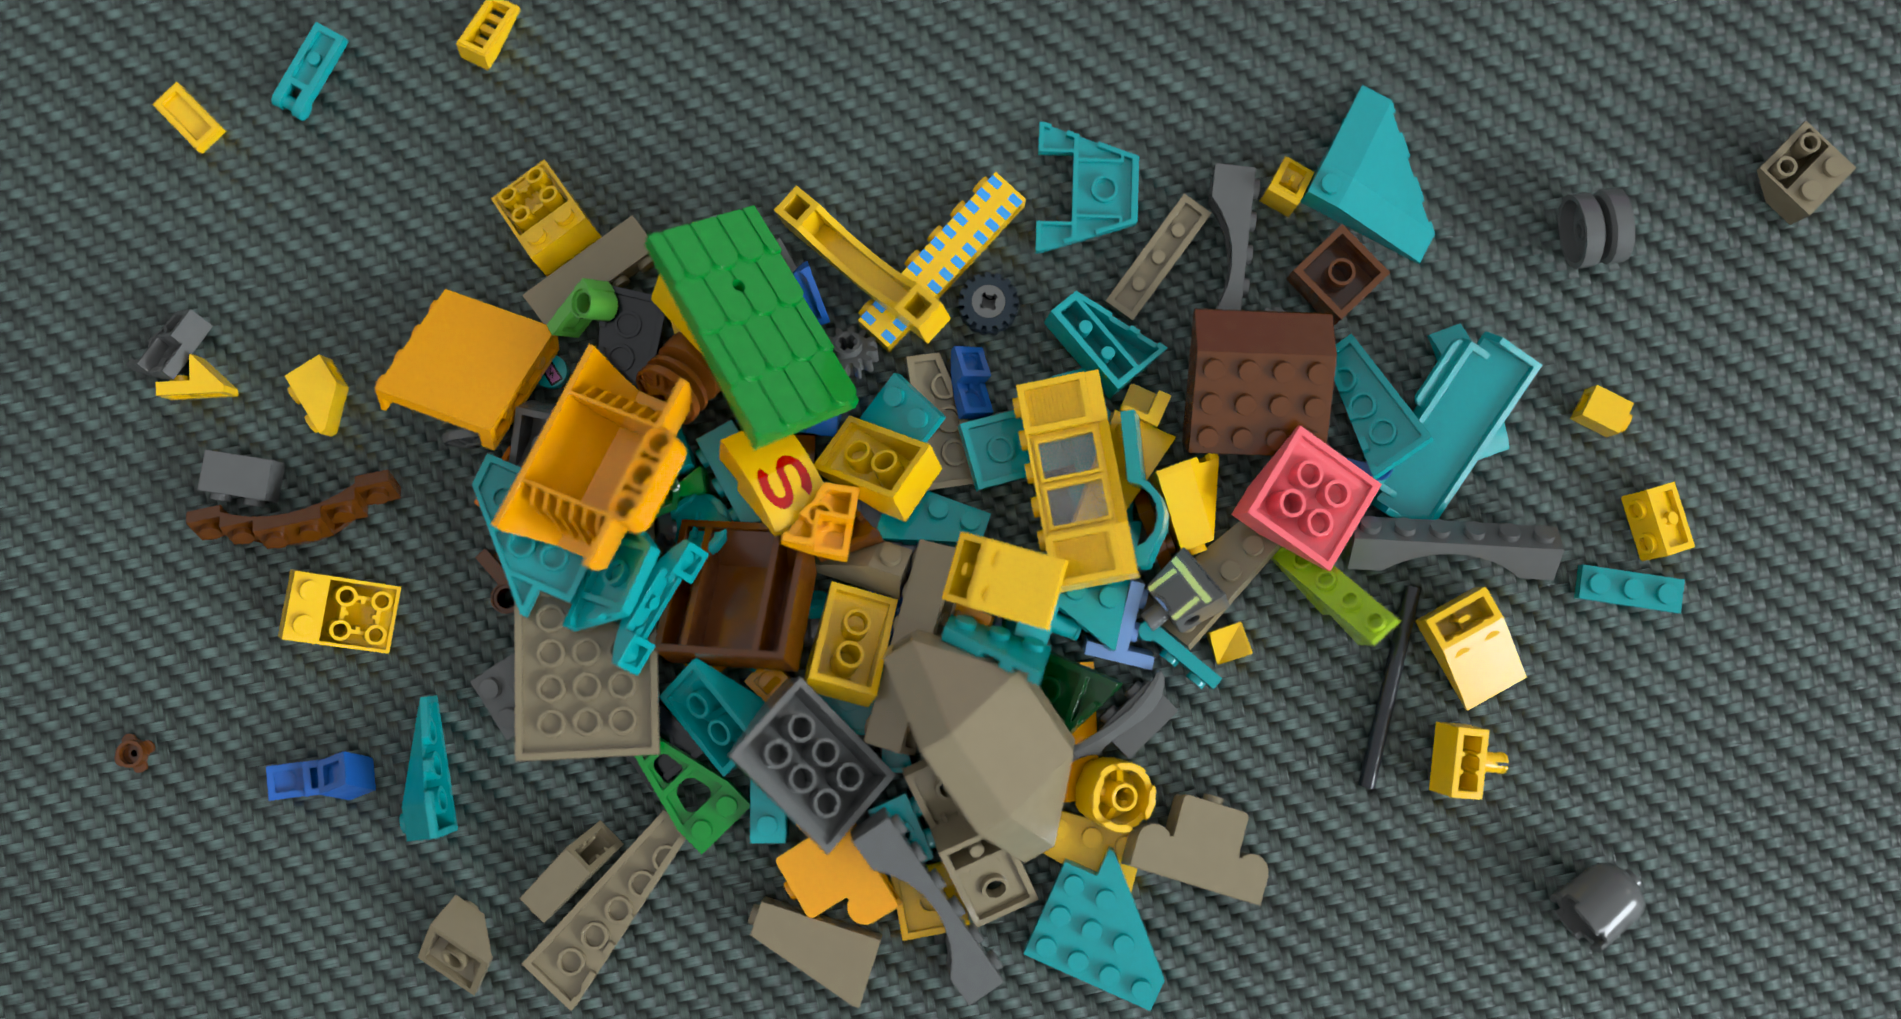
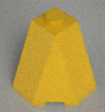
(1190, 500)

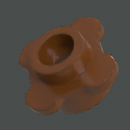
(124, 754)

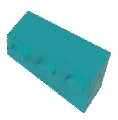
(1102, 342)

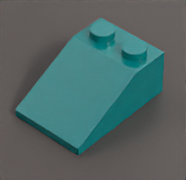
(711, 710)

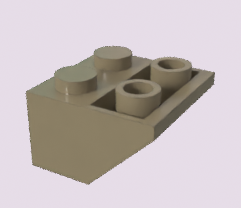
(1802, 174)

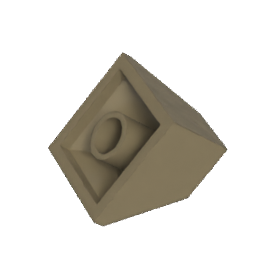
(459, 944)

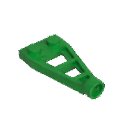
(714, 816)

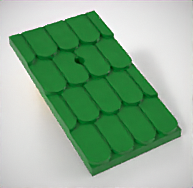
(751, 324)

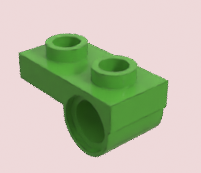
(587, 302)

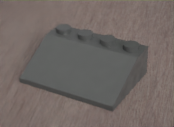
(810, 763)

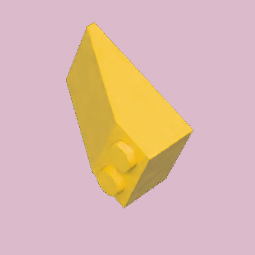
(883, 464)
(850, 644)

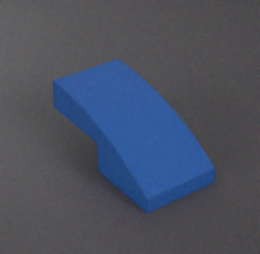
(968, 378)
(292, 780)

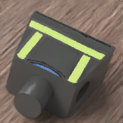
(1183, 594)

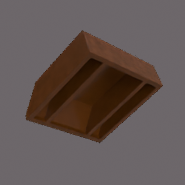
(1257, 379)
(744, 603)

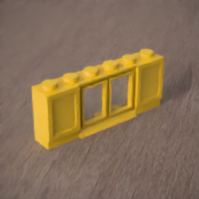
(1075, 479)

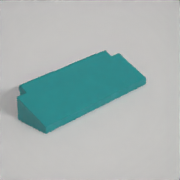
(1462, 411)

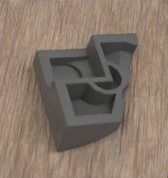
(171, 345)

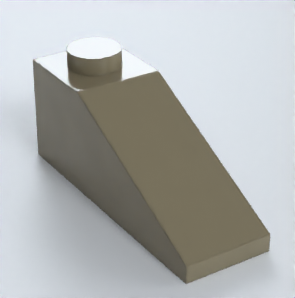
(876, 568)

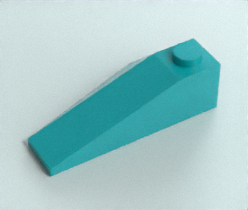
(428, 792)

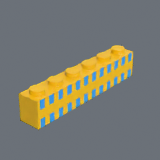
(949, 251)

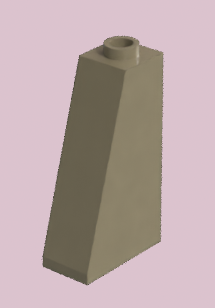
(821, 946)

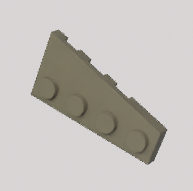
(932, 380)

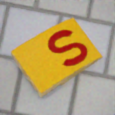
(773, 478)

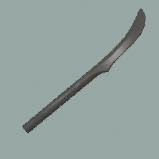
(1137, 712)

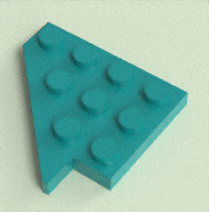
(1097, 933)

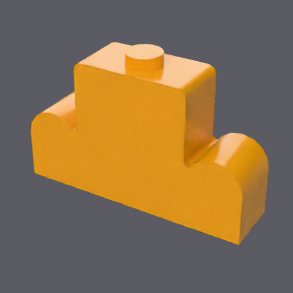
(825, 880)

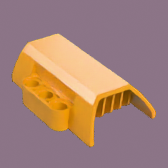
(598, 464)

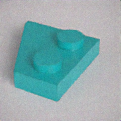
(904, 410)

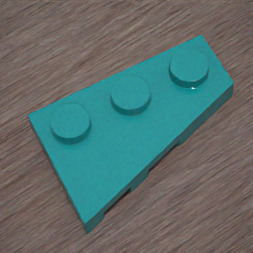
(936, 521)

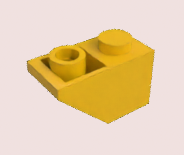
(320, 392)

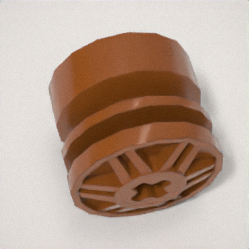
(675, 361)

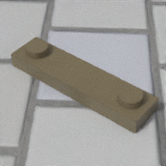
(1157, 258)

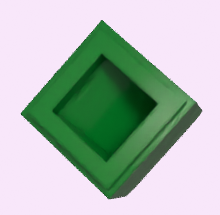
(695, 483)

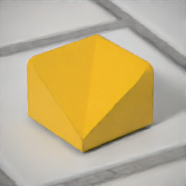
(1229, 642)

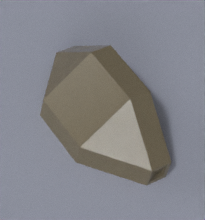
(986, 740)

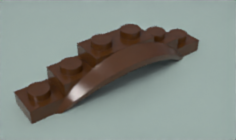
(301, 525)

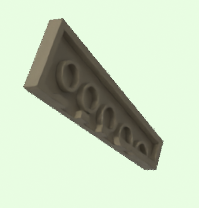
(1232, 565)
(589, 933)

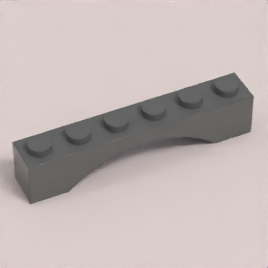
(1231, 201)
(1522, 549)
(889, 851)

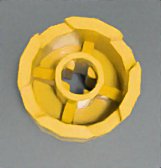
(1115, 793)

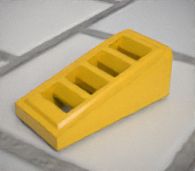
(483, 51)

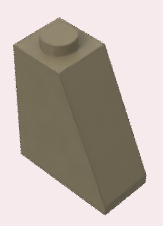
(571, 871)

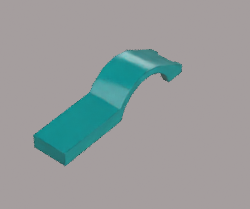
(1146, 552)

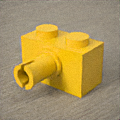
(1462, 760)

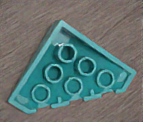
(1370, 181)

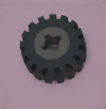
(985, 318)

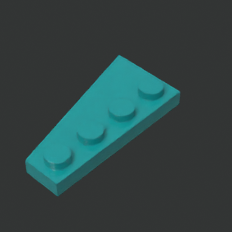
(1377, 412)

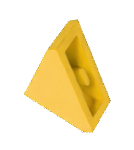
(1287, 187)

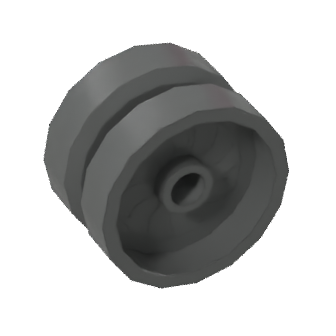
(1596, 227)

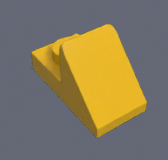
(202, 382)

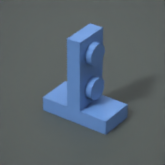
(1129, 628)

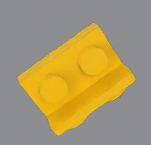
(1658, 522)

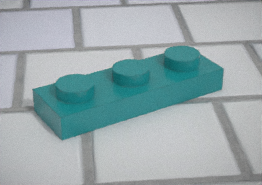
(1629, 589)

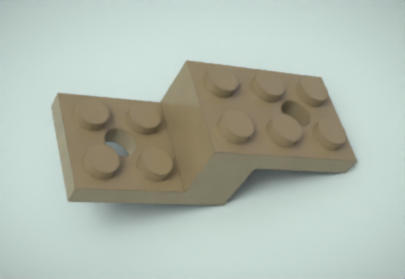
(967, 855)

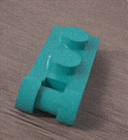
(309, 71)
(1176, 653)

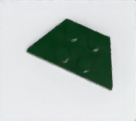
(1075, 689)

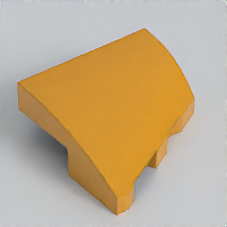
(825, 523)

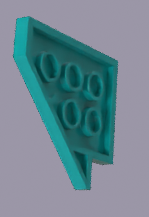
(527, 562)

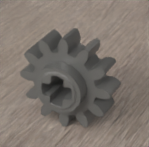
(855, 350)

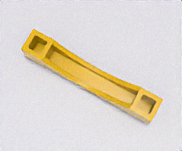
(884, 284)

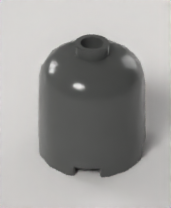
(1600, 904)

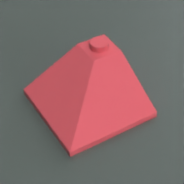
(1307, 499)

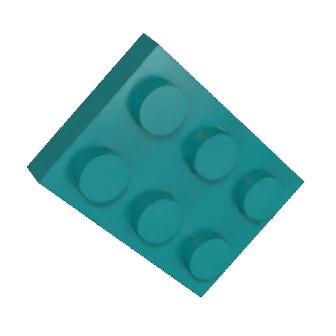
(994, 449)

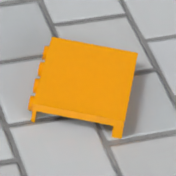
(469, 365)

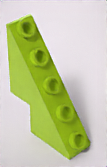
(1338, 596)

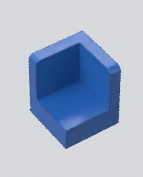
(346, 775)

